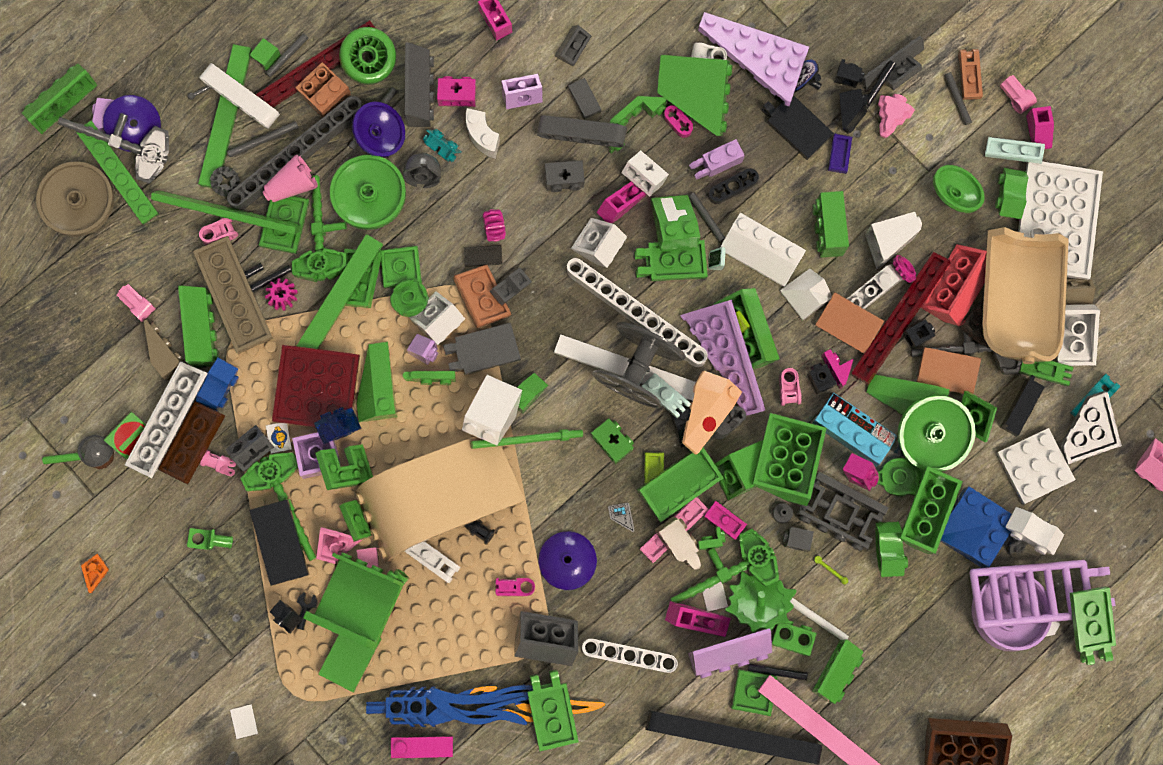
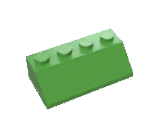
(59, 98)
(198, 326)
(758, 336)
(930, 511)

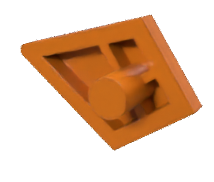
(94, 572)

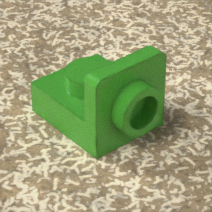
(709, 543)

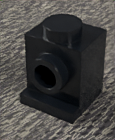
(849, 74)
(912, 338)
(818, 384)
(285, 616)

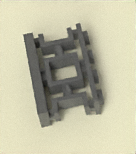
(848, 497)

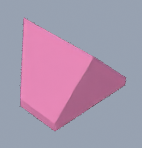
(333, 542)

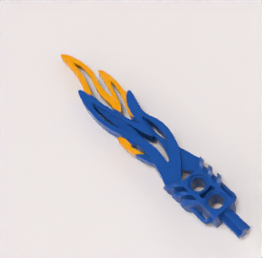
(446, 712)

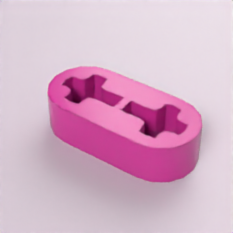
(681, 118)

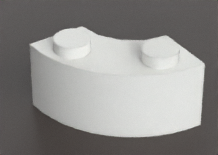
(480, 134)
(1035, 531)

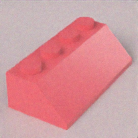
(958, 285)

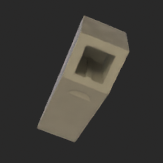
(160, 354)

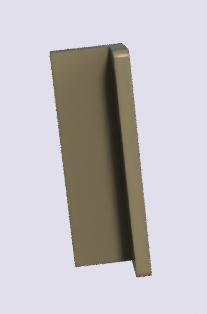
(1079, 292)

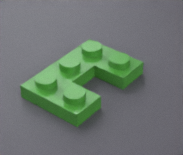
(364, 292)
(346, 476)

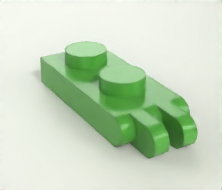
(428, 377)

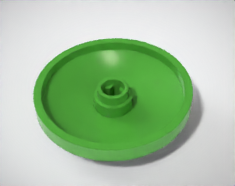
(368, 192)
(936, 432)

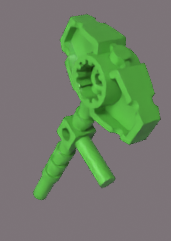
(324, 262)
(269, 474)
(756, 557)

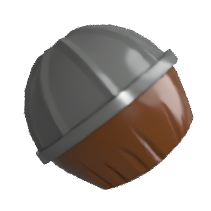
(95, 452)

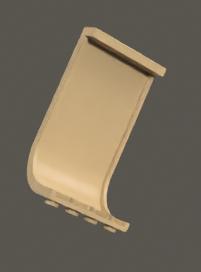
(436, 495)

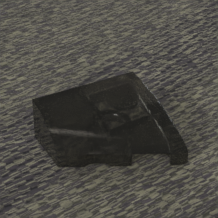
(973, 325)

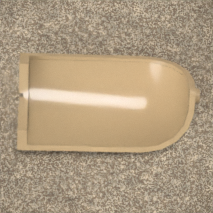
(1025, 295)

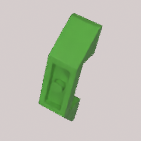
(651, 105)

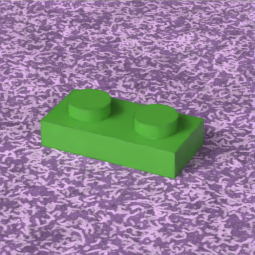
(355, 520)

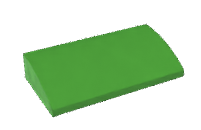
(680, 484)

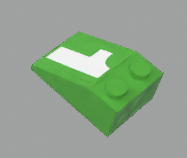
(675, 222)

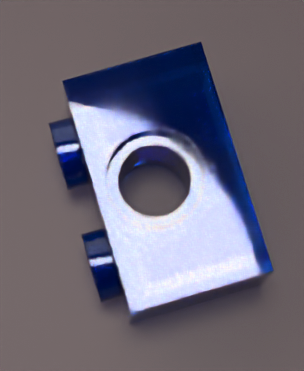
(337, 425)

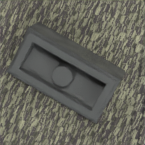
(573, 45)

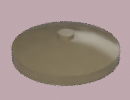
(75, 199)

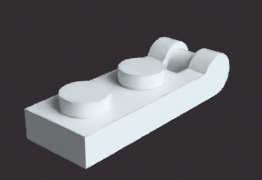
(433, 560)

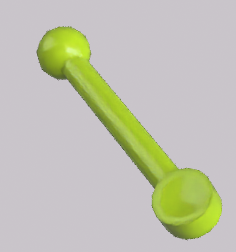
(818, 560)

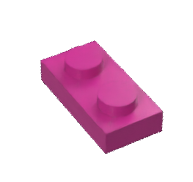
(725, 520)

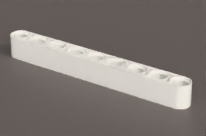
(632, 303)

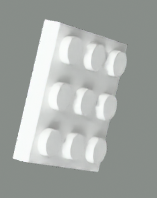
(1035, 466)

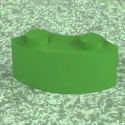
(1012, 193)
(890, 549)

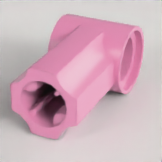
(1020, 98)
(138, 306)

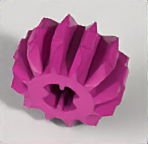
(494, 225)
(289, 294)

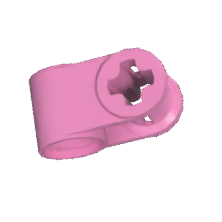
(219, 231)
(789, 388)

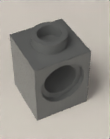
(798, 539)

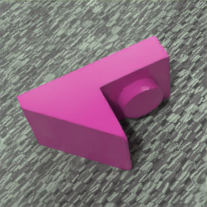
(839, 372)

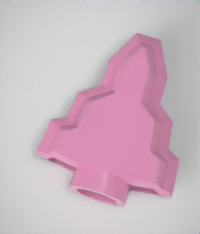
(893, 113)

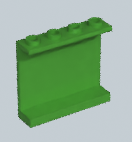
(357, 601)

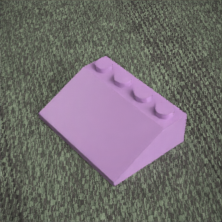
(731, 652)

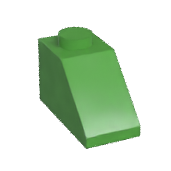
(531, 390)

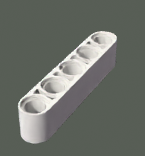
(239, 96)
(639, 655)

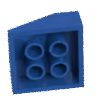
(976, 527)

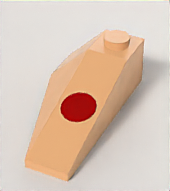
(711, 404)

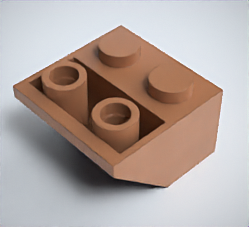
(323, 90)

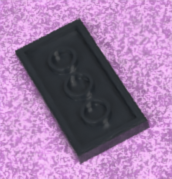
(279, 542)

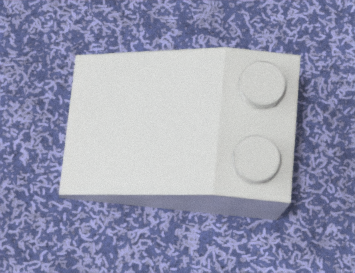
(1080, 335)

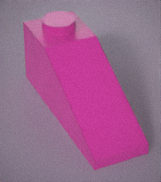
(620, 202)
(697, 619)
(421, 747)

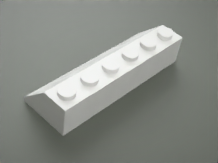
(166, 419)

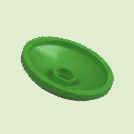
(958, 189)

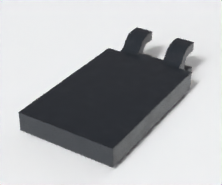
(797, 126)

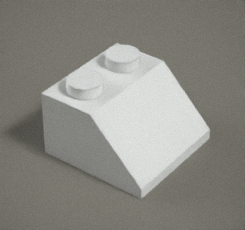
(599, 242)
(438, 318)

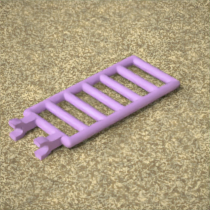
(1054, 616)

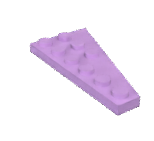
(723, 340)

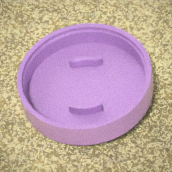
(1016, 636)

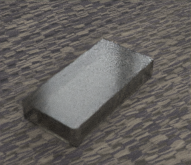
(483, 255)

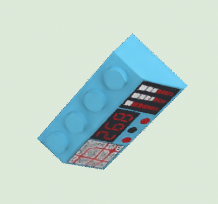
(855, 429)

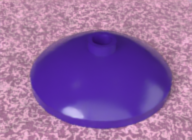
(137, 109)
(386, 125)
(567, 575)

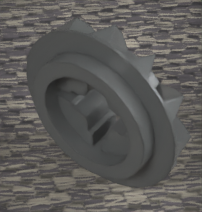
(217, 177)

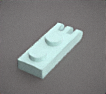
(666, 394)

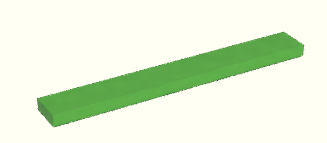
(224, 117)
(226, 212)
(341, 293)

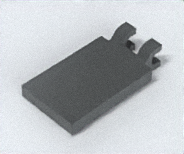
(484, 349)

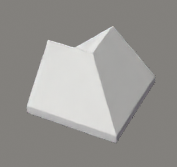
(807, 293)

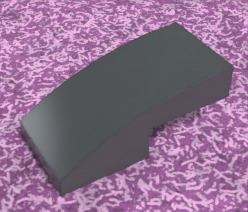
(510, 286)

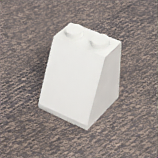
(891, 236)
(492, 410)

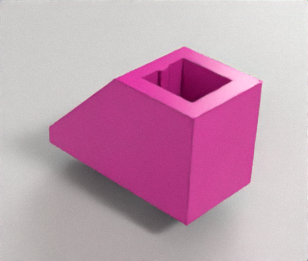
(1041, 126)

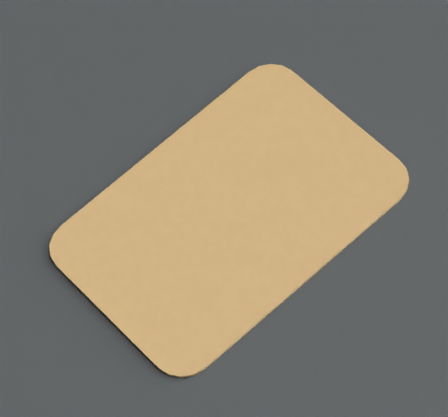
(434, 623)

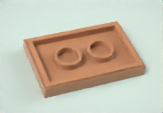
(475, 291)
(849, 323)
(948, 370)

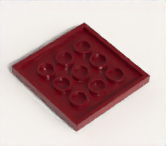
(313, 384)

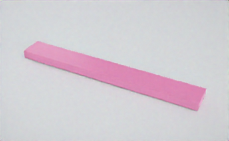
(814, 723)

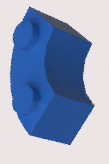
(217, 385)

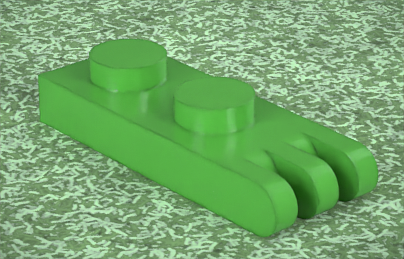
(1048, 371)

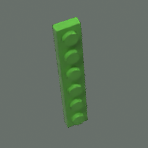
(119, 176)

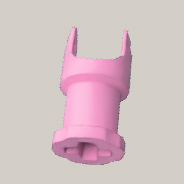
(219, 463)

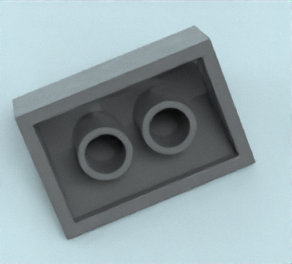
(546, 638)

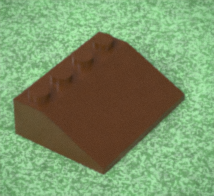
(966, 742)

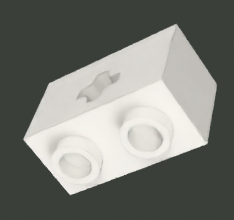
(645, 173)

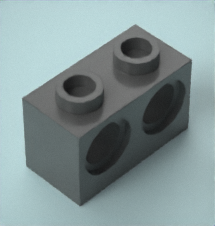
(249, 448)

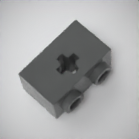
(573, 172)

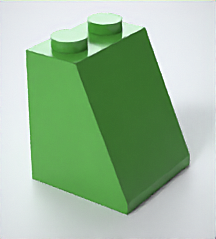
(739, 470)

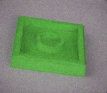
(400, 266)
(746, 695)

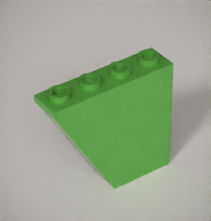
(697, 88)

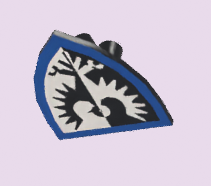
(809, 75)

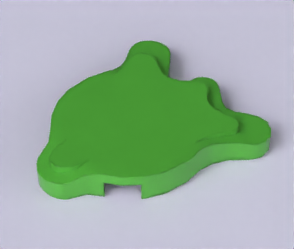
(900, 477)

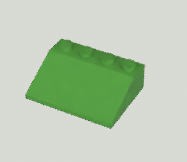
(789, 458)

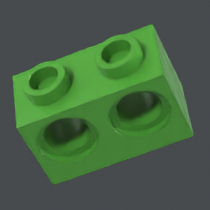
(792, 643)

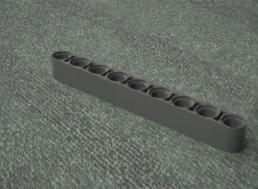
(298, 144)

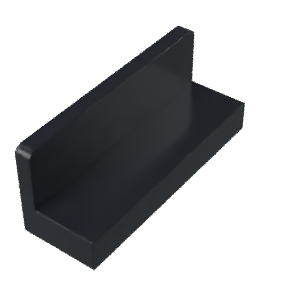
(1022, 406)

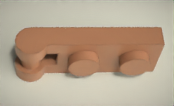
(970, 74)

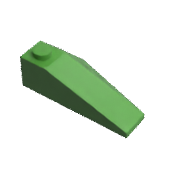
(376, 390)
(901, 393)

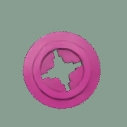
(904, 268)

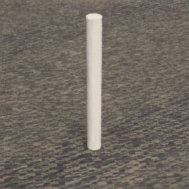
(819, 620)

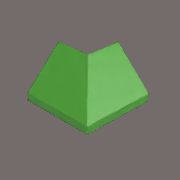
(982, 413)

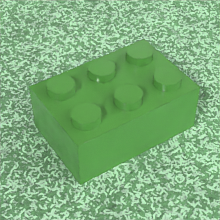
(831, 224)

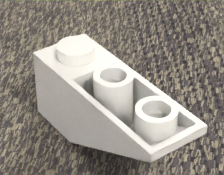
(876, 287)

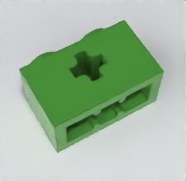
(614, 451)

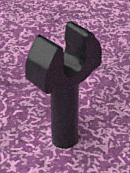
(305, 607)

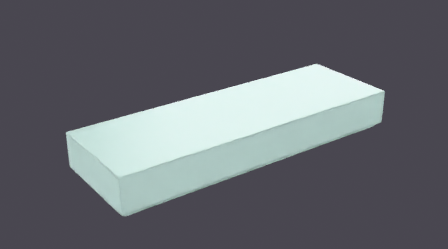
(1015, 150)

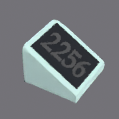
(717, 259)

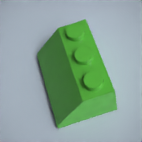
(838, 671)

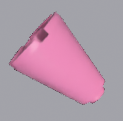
(290, 181)

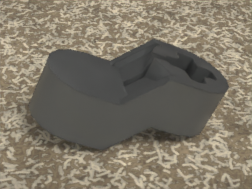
(735, 419)

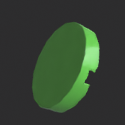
(409, 298)

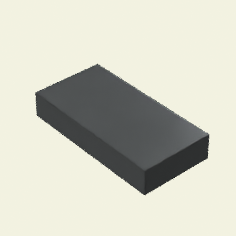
(584, 98)

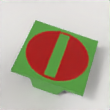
(126, 435)

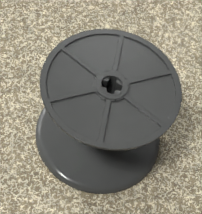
(647, 346)

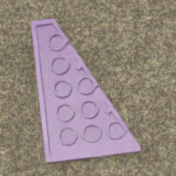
(769, 58)

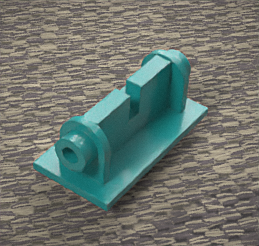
(436, 139)

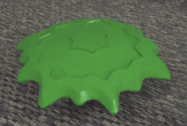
(759, 605)

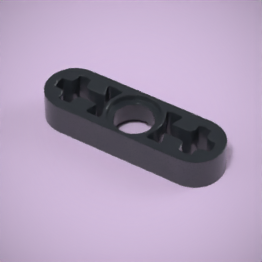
(747, 184)

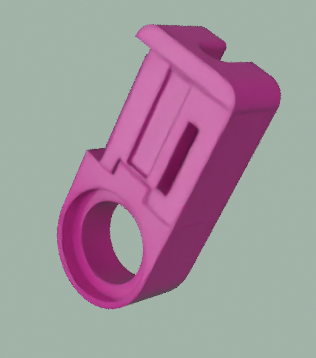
(510, 587)

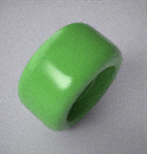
(378, 45)

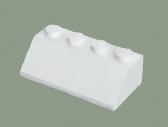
(762, 250)

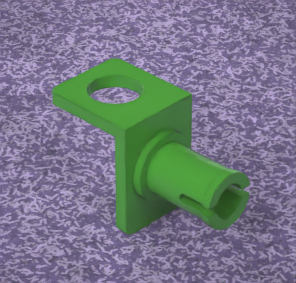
(210, 539)

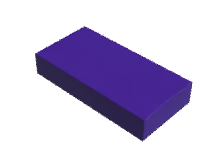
(840, 153)

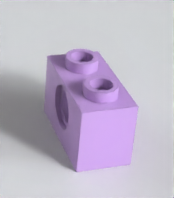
(522, 91)

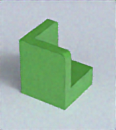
(265, 54)

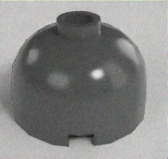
(422, 169)

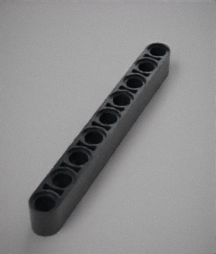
(734, 737)

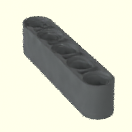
(581, 131)

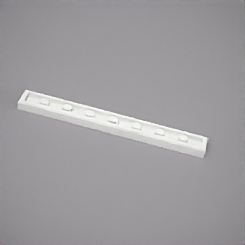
(617, 364)

